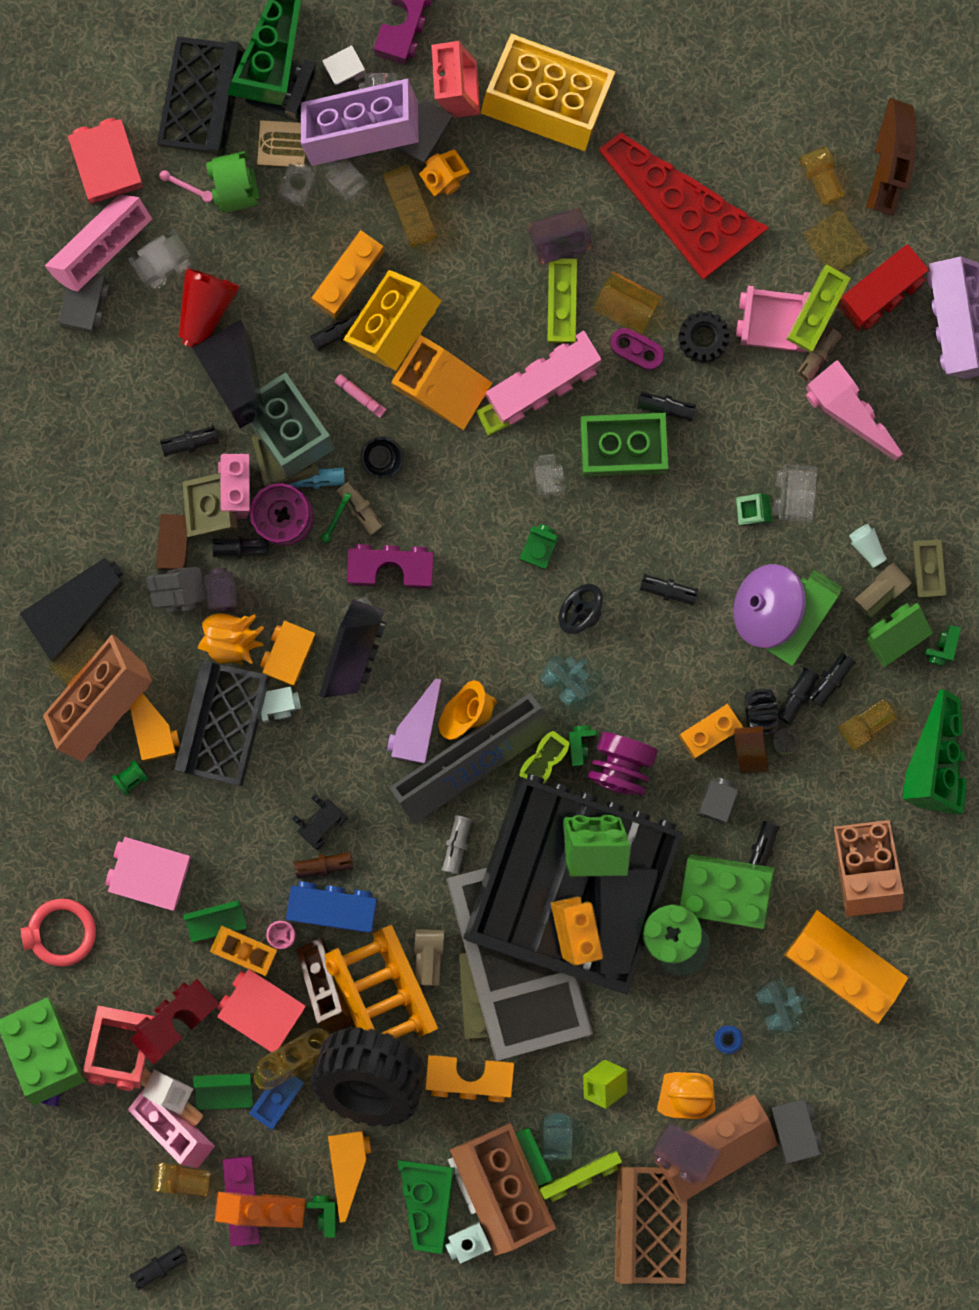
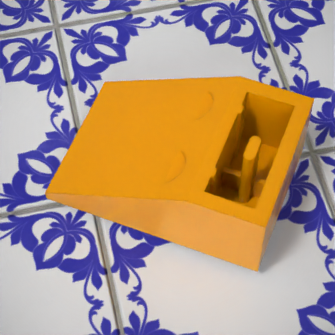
(441, 383)

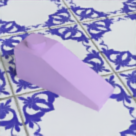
(415, 730)

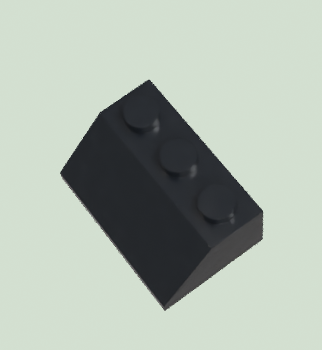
(353, 650)

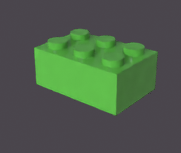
(624, 444)
(727, 890)
(40, 1051)

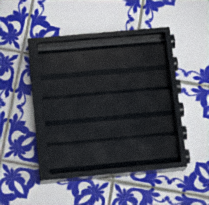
(531, 872)

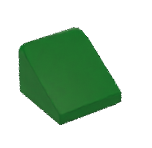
(753, 509)

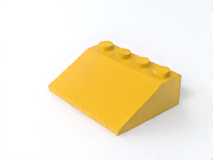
(547, 92)

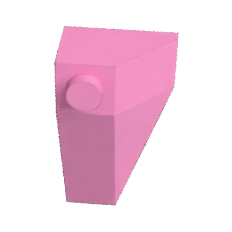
(838, 397)

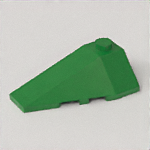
(933, 772)

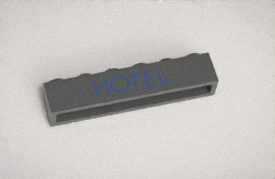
(472, 758)

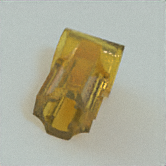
(821, 171)
(863, 726)
(175, 1179)

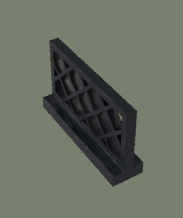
(223, 104)
(200, 716)

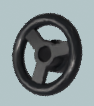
(585, 612)

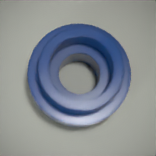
(728, 1049)

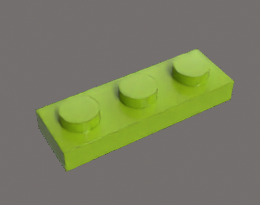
(562, 301)
(818, 308)
(581, 1176)

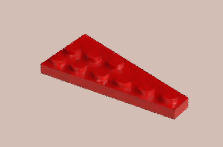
(689, 214)

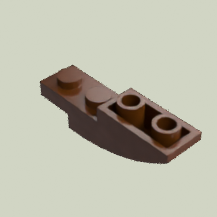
(897, 152)

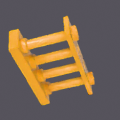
(396, 969)

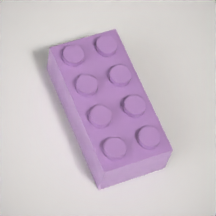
(359, 122)
(957, 310)

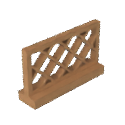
(627, 1223)

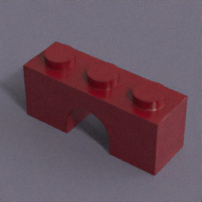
(158, 1035)

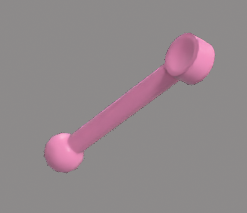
(165, 175)

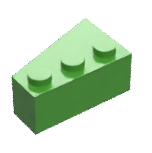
(820, 597)

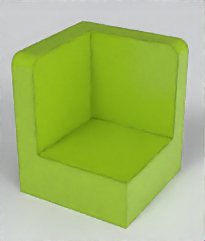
(605, 1083)

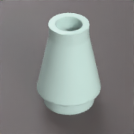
(868, 545)

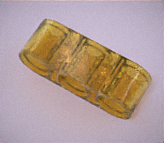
(409, 205)
(281, 1067)

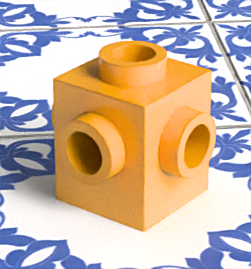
(444, 173)

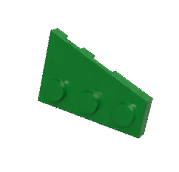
(428, 1203)

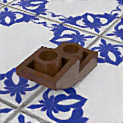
(751, 749)

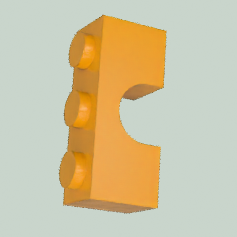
(347, 273)
(494, 1082)

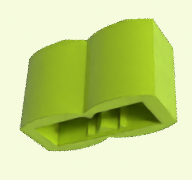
(549, 753)

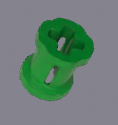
(130, 778)

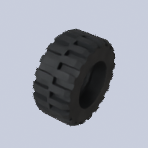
(369, 1077)

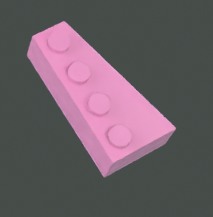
(544, 379)

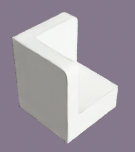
(344, 66)
(167, 1092)

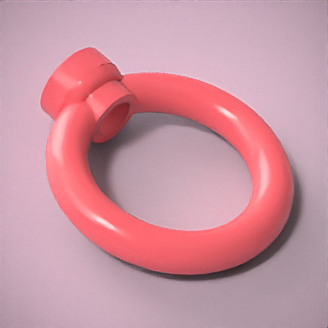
(32, 940)

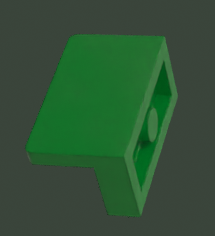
(207, 922)
(223, 1091)
(533, 1157)

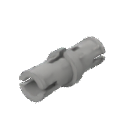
(457, 845)

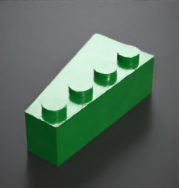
(268, 57)

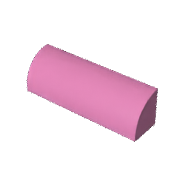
(99, 241)

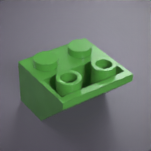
(899, 635)
(596, 846)

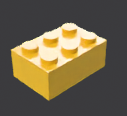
(392, 320)

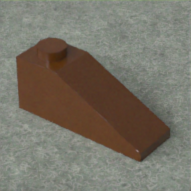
(323, 991)

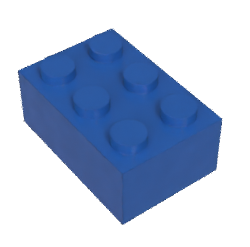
(332, 907)

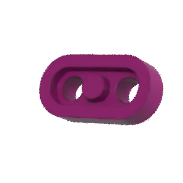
(638, 347)

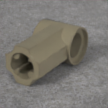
(886, 587)
(428, 959)

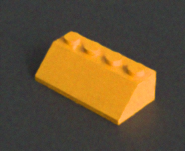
(846, 967)

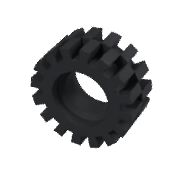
(708, 320)

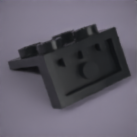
(298, 88)

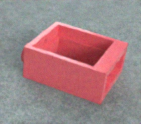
(459, 86)
(98, 1075)

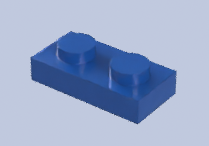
(275, 1102)

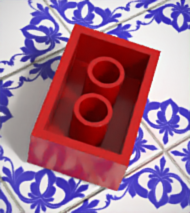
(883, 289)

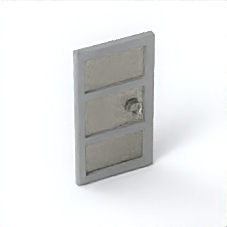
(520, 1001)

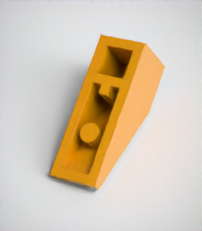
(152, 731)
(348, 1161)

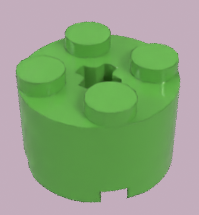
(234, 182)
(688, 936)

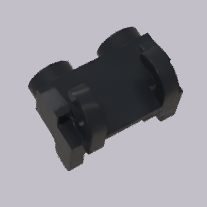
(320, 822)

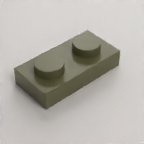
(929, 568)

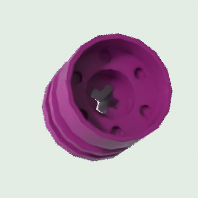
(279, 498)
(622, 764)

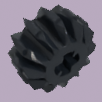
(761, 710)

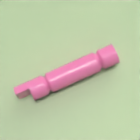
(360, 395)

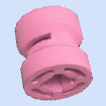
(281, 934)

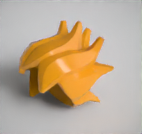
(229, 638)

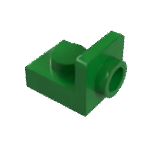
(539, 546)
(948, 642)
(577, 749)
(328, 1220)

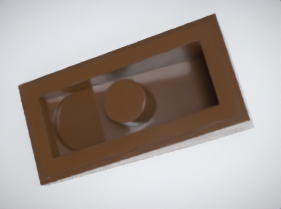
(172, 542)

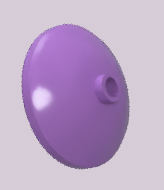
(779, 606)

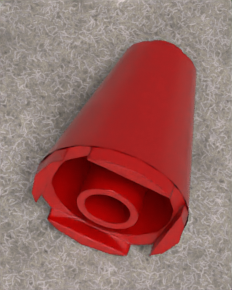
(203, 305)

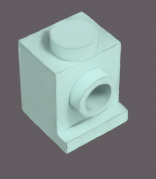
(280, 704)
(476, 1235)

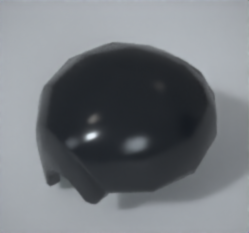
(378, 450)

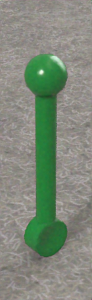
(326, 537)

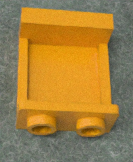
(576, 931)

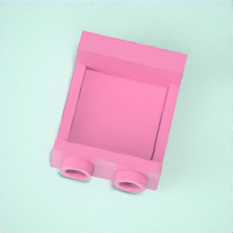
(769, 318)
(235, 483)
(148, 873)

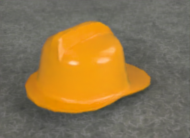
(466, 710)
(687, 1095)

